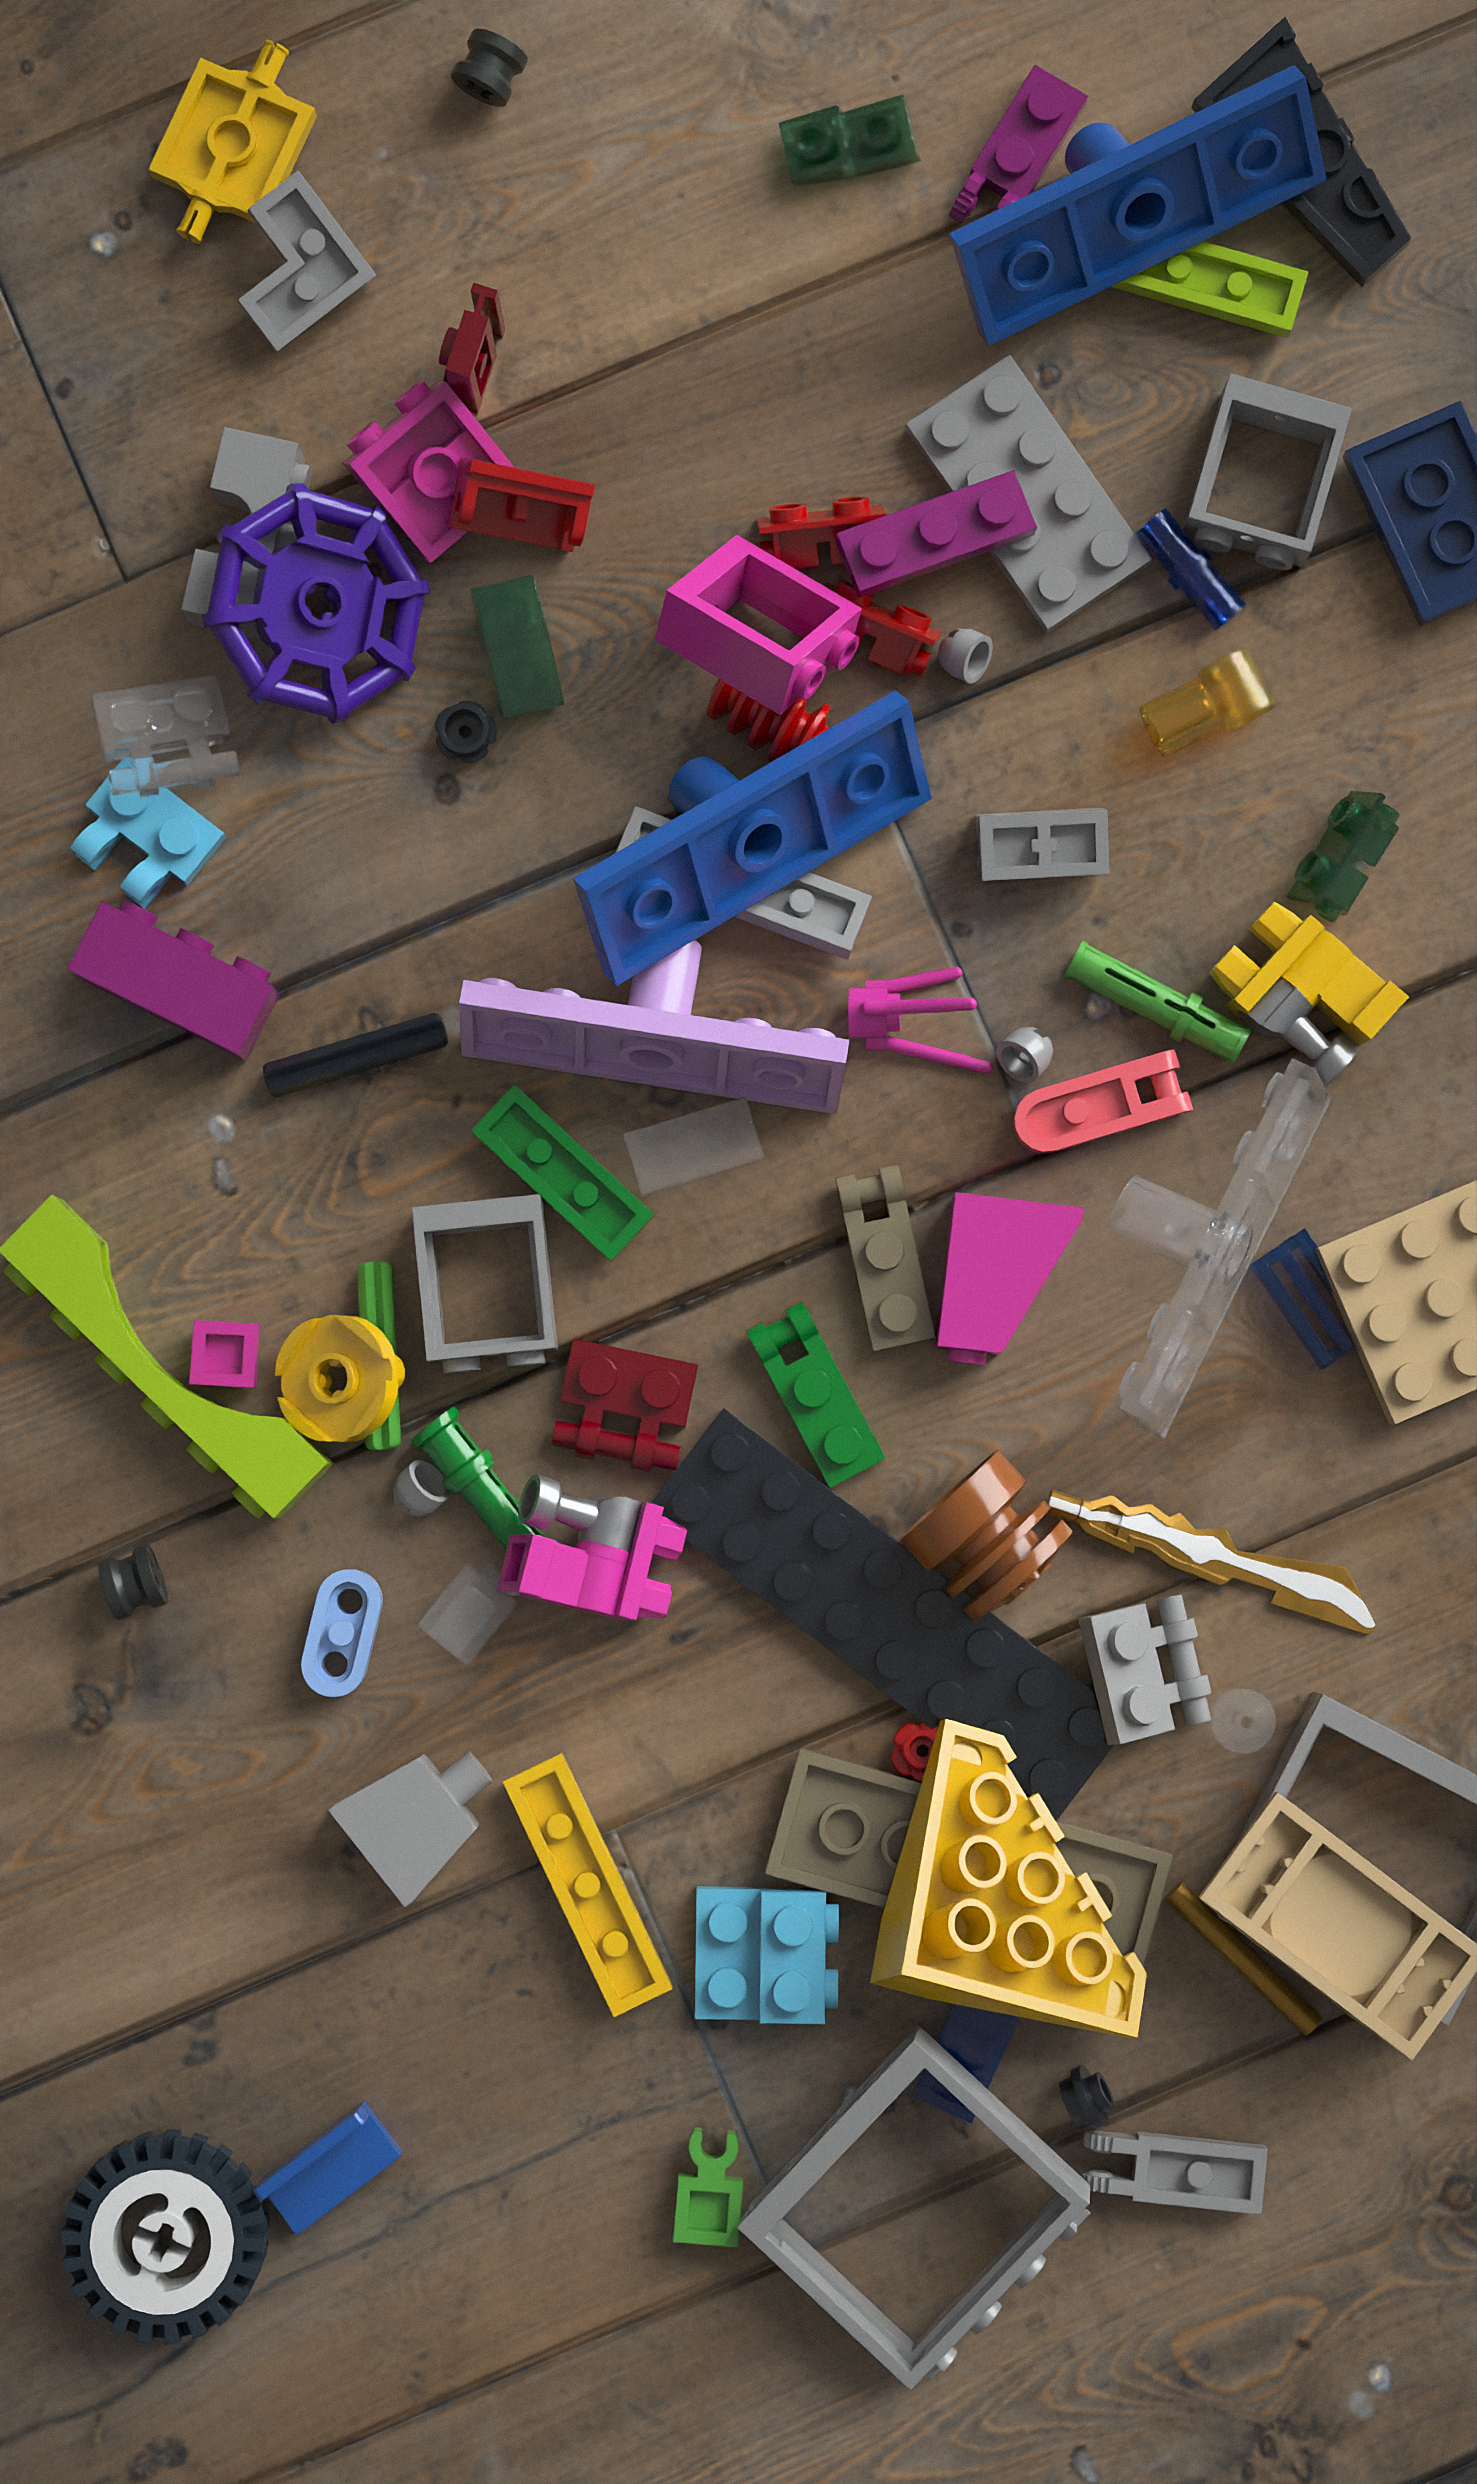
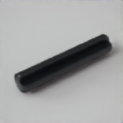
(355, 1055)

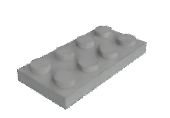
(1080, 535)

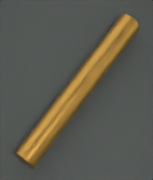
(1243, 1958)

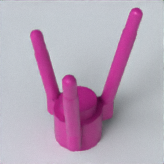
(877, 1011)

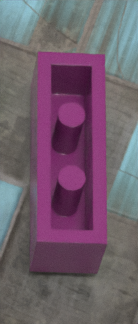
(175, 978)

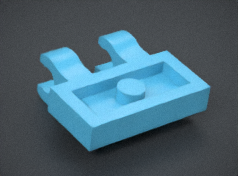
(159, 826)

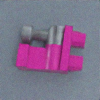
(610, 1558)

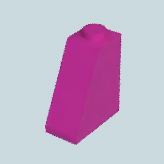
(995, 1268)

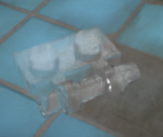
(164, 720)

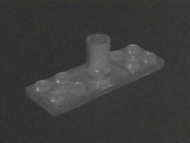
(1212, 1243)

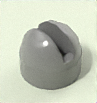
(965, 654)
(1016, 1063)
(420, 1489)

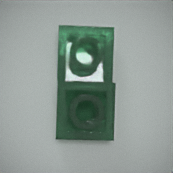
(849, 143)
(517, 646)

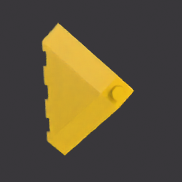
(991, 1907)

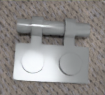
(1129, 1674)

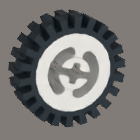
(140, 2294)

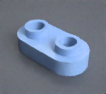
(342, 1632)

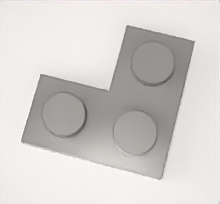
(319, 263)

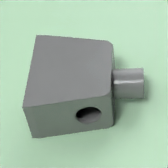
(413, 1820)

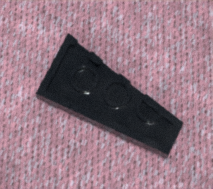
(1350, 209)

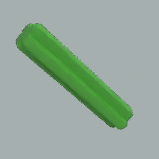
(377, 1307)

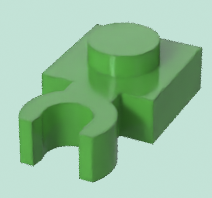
(708, 2200)

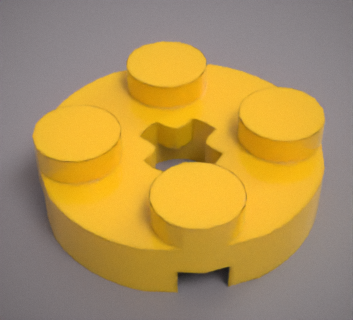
(371, 1385)

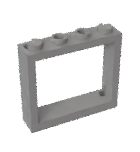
(1383, 1741)
(978, 2300)

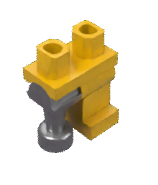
(1305, 972)

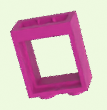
(701, 631)

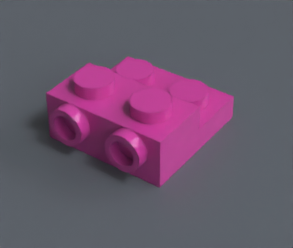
(416, 461)

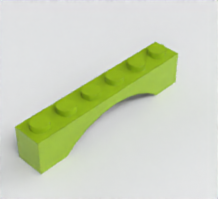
(72, 1269)

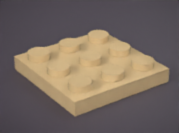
(1412, 1301)

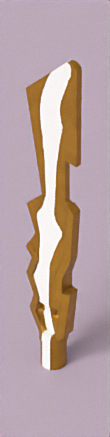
(1210, 1554)

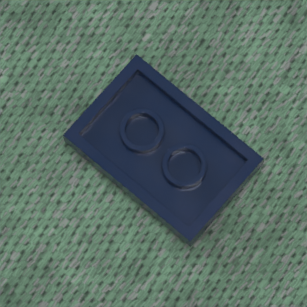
(1424, 507)

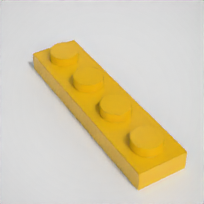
(588, 1884)

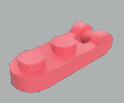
(1099, 1104)

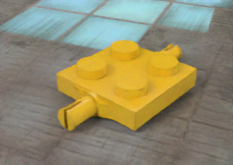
(231, 139)

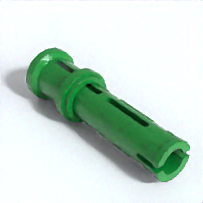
(470, 1473)

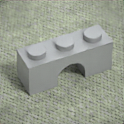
(246, 476)

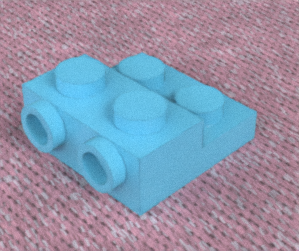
(764, 1954)

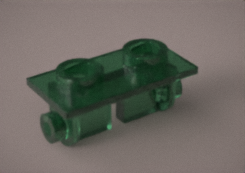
(1356, 828)

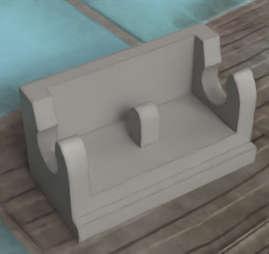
(1042, 843)

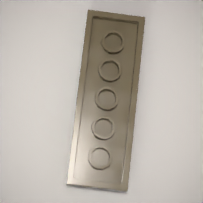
(850, 1821)

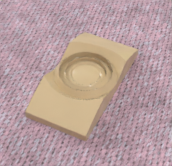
(1342, 1926)

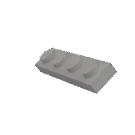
(804, 910)

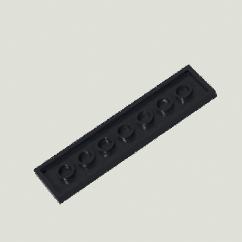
(881, 1607)

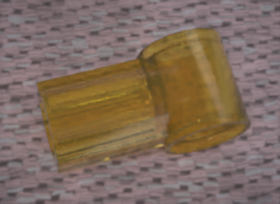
(1221, 697)

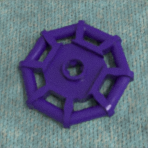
(287, 622)

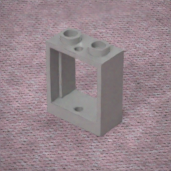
(1286, 414)
(474, 1217)

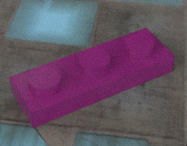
(936, 534)

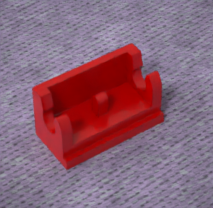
(520, 504)

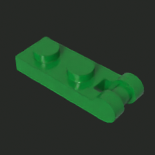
(817, 1397)

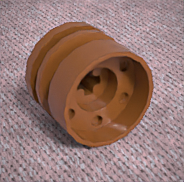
(986, 1537)

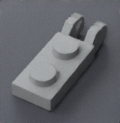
(1182, 2171)

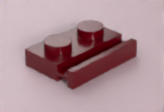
(471, 350)

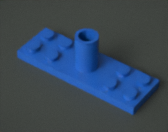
(1138, 203)
(750, 835)

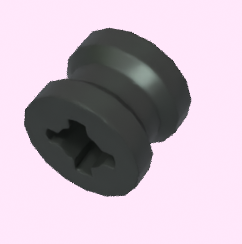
(489, 67)
(132, 1582)

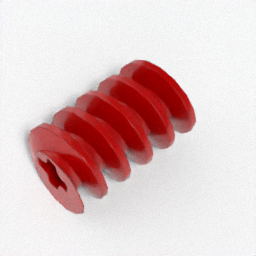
(785, 730)

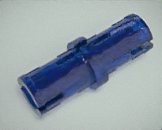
(1190, 569)

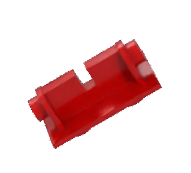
(797, 531)
(897, 632)

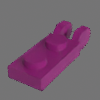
(1022, 142)

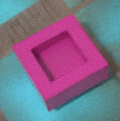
(225, 1354)

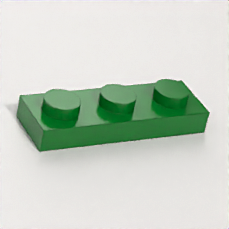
(563, 1173)

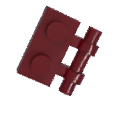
(628, 1385)

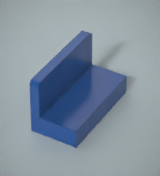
(329, 2168)

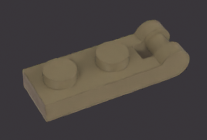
(885, 1261)

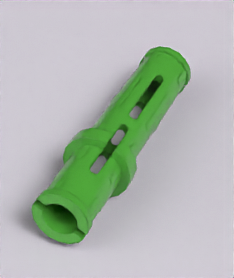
(1158, 1003)

